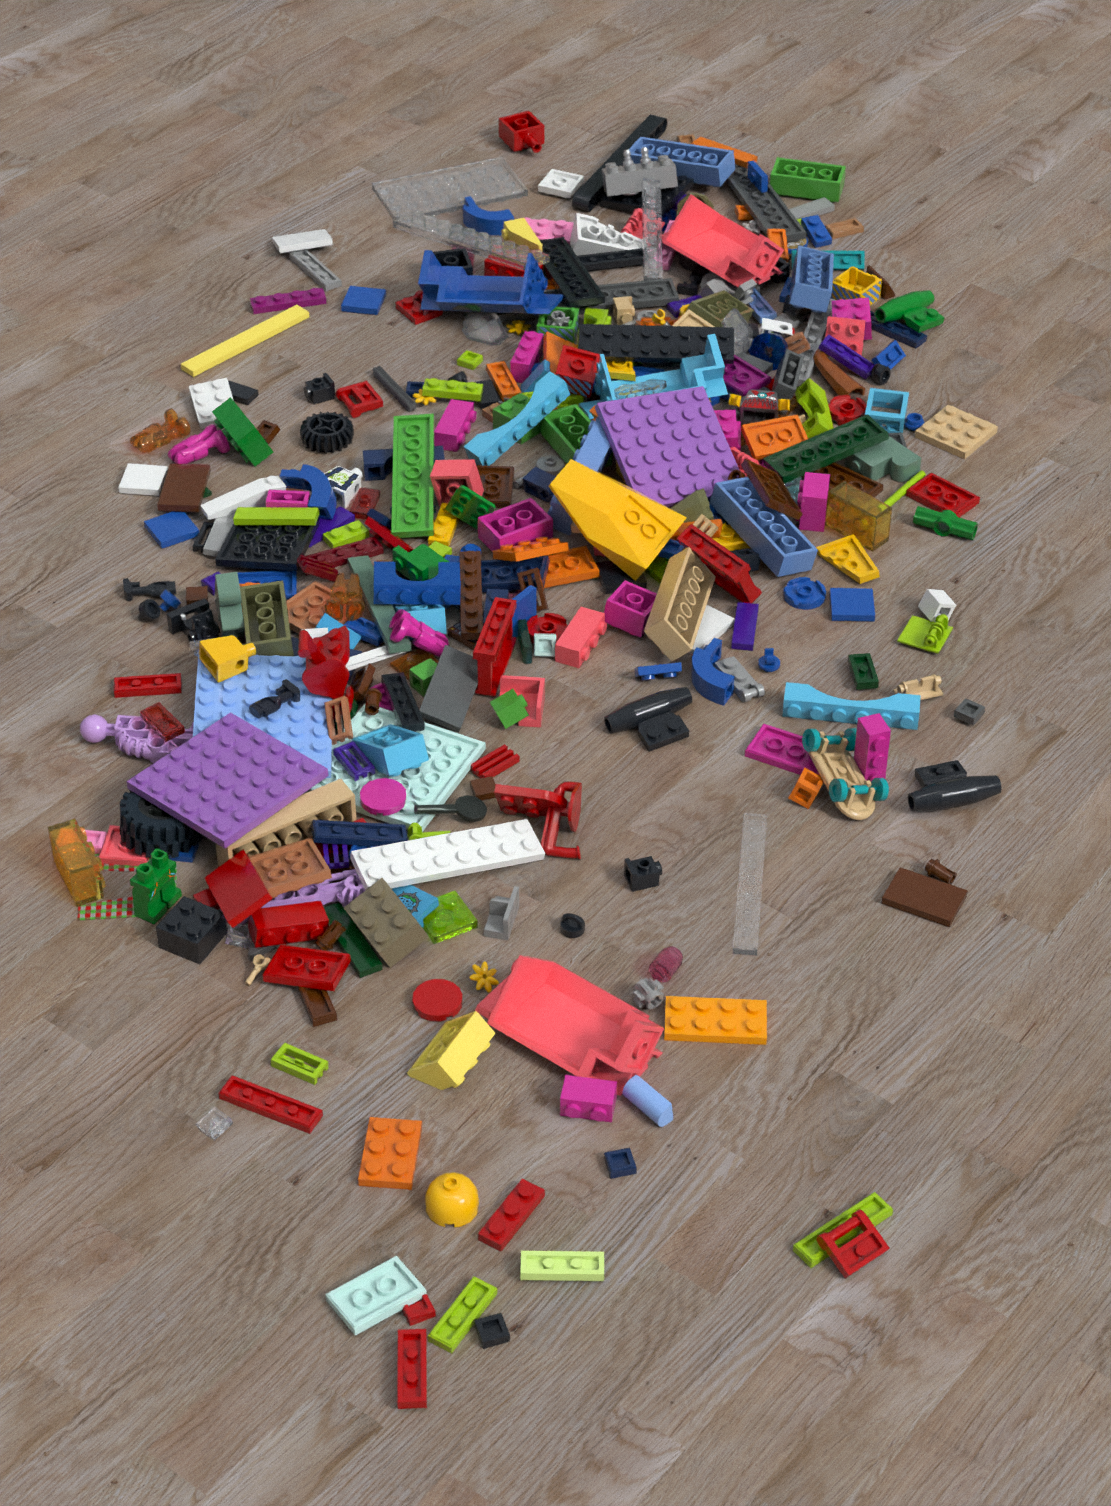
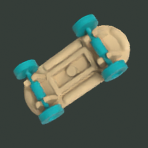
(841, 773)

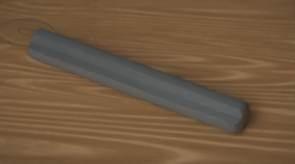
(389, 383)

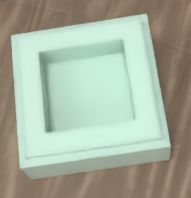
(544, 644)

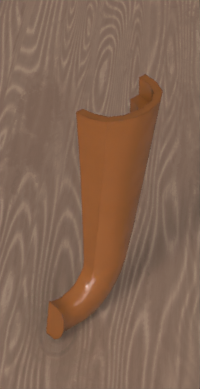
(835, 376)

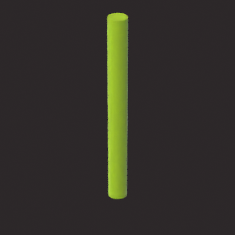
(902, 491)

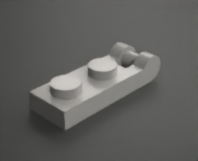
(744, 685)

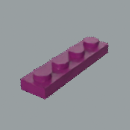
(284, 301)

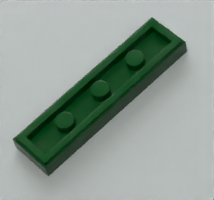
(353, 942)

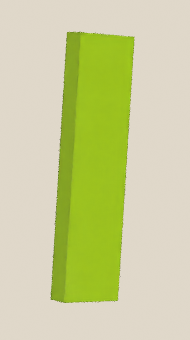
(276, 516)
(874, 1208)

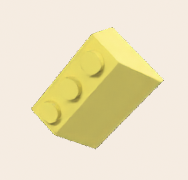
(453, 1052)

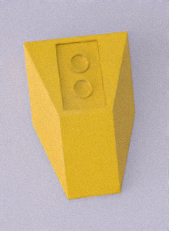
(615, 517)

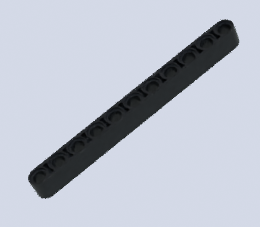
(593, 190)

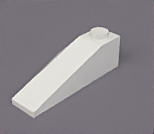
(592, 237)
(249, 495)

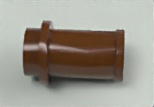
(373, 698)
(939, 871)
(330, 936)

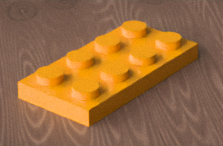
(715, 1020)

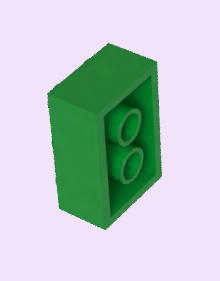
(241, 432)

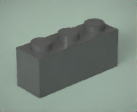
(788, 375)

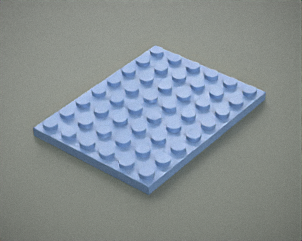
(296, 724)

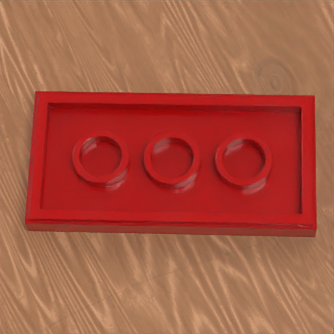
(238, 888)

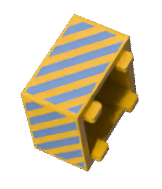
(856, 284)

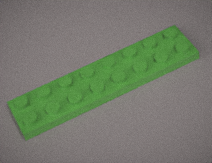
(411, 476)

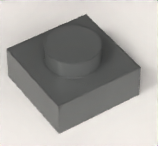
(969, 711)

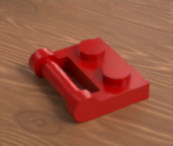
(411, 307)
(364, 395)
(859, 1250)

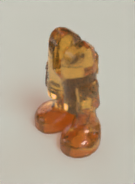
(158, 436)
(343, 592)

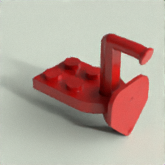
(325, 662)
(548, 804)

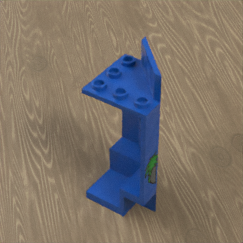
(454, 290)

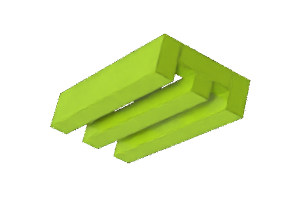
(296, 1066)

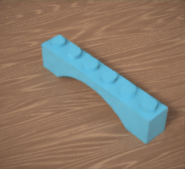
(492, 444)
(808, 703)

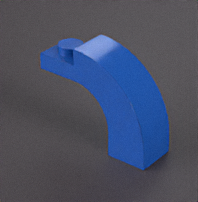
(482, 220)
(313, 480)
(706, 678)

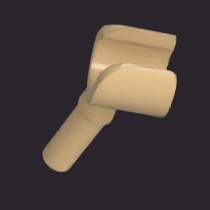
(258, 959)

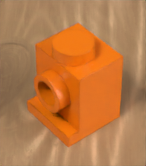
(806, 788)

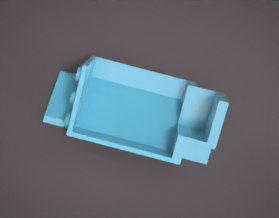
(694, 371)

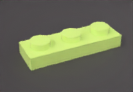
(562, 1265)

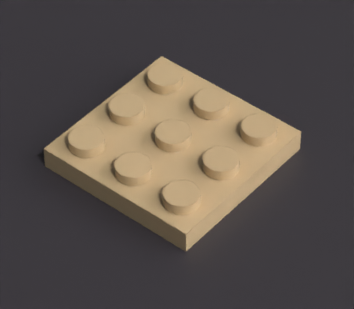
(956, 431)

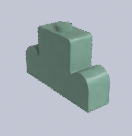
(884, 459)
(228, 604)

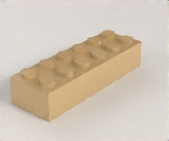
(680, 604)
(294, 821)

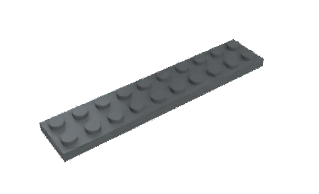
(766, 207)
(643, 293)

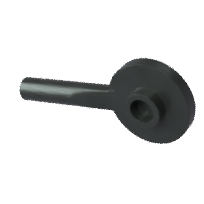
(466, 807)

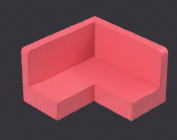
(533, 692)

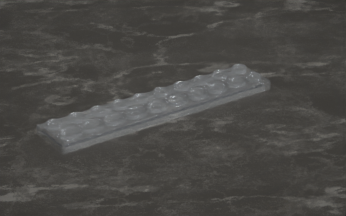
(474, 242)

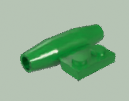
(911, 308)

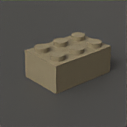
(386, 922)

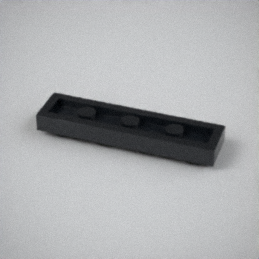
(614, 259)
(402, 701)

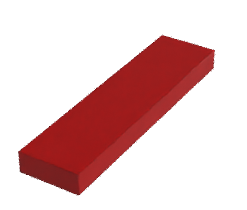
(271, 1104)

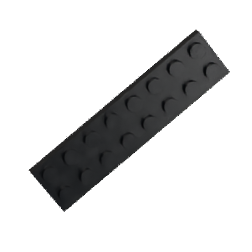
(570, 275)
(653, 343)

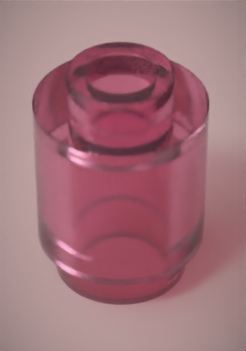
(666, 964)

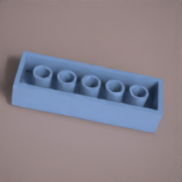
(698, 162)
(811, 279)
(593, 454)
(763, 528)

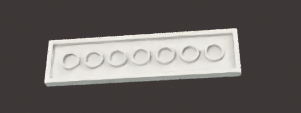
(448, 855)

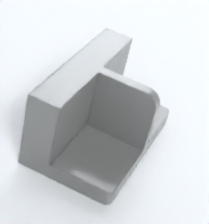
(502, 915)

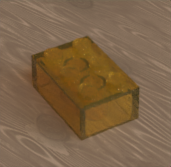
(859, 514)
(76, 862)

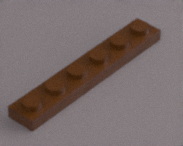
(471, 595)

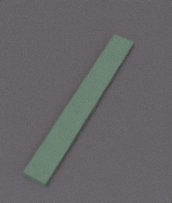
(381, 613)

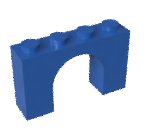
(442, 589)

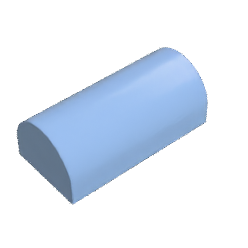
(648, 1101)

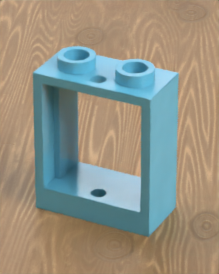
(897, 399)

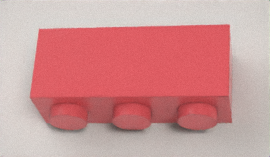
(580, 637)

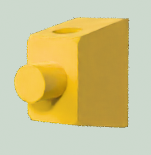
(225, 656)

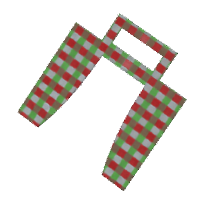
(111, 908)

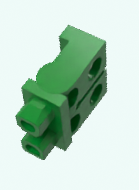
(154, 887)

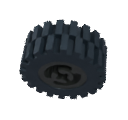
(151, 828)

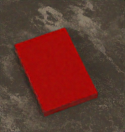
(942, 495)
(306, 967)

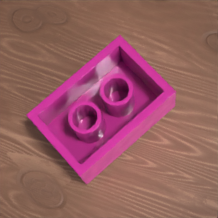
(515, 524)

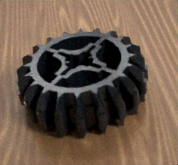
(326, 432)

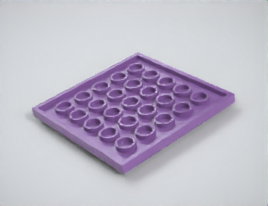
(668, 443)
(227, 779)

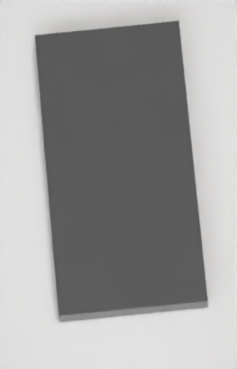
(450, 689)

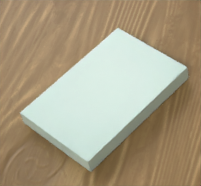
(375, 1295)

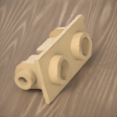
(926, 688)

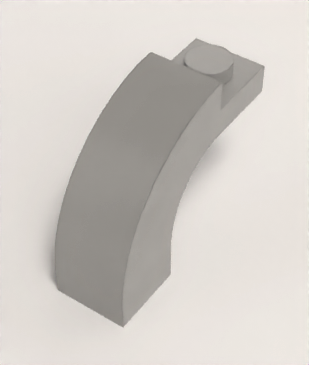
(742, 293)

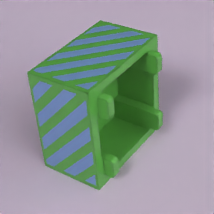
(568, 333)

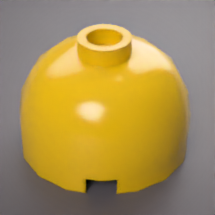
(452, 1200)

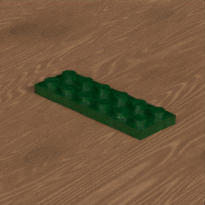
(826, 448)

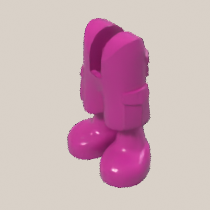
(197, 446)
(424, 636)

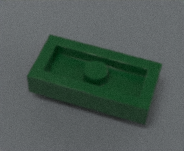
(863, 671)

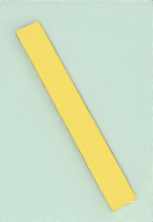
(244, 340)

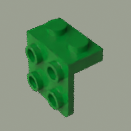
(469, 506)
(418, 564)

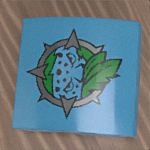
(417, 901)

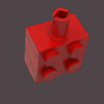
(522, 131)

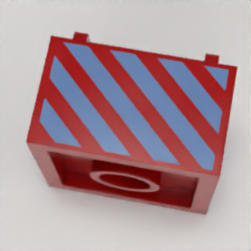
(578, 370)

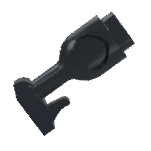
(695, 278)
(154, 589)
(273, 703)

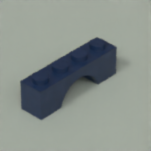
(379, 462)

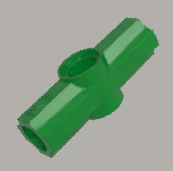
(945, 523)

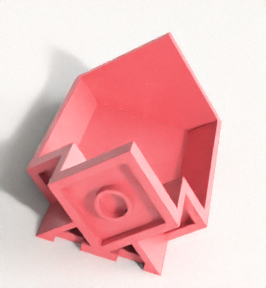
(722, 245)
(572, 1022)

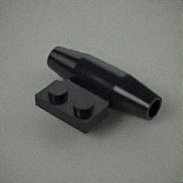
(653, 718)
(949, 787)

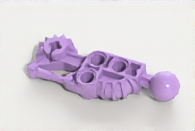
(132, 736)
(325, 892)

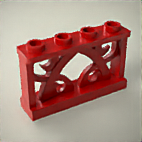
(729, 570)
(495, 646)

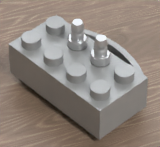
(629, 177)

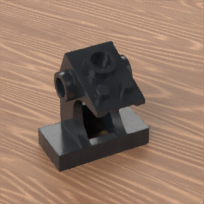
(199, 626)

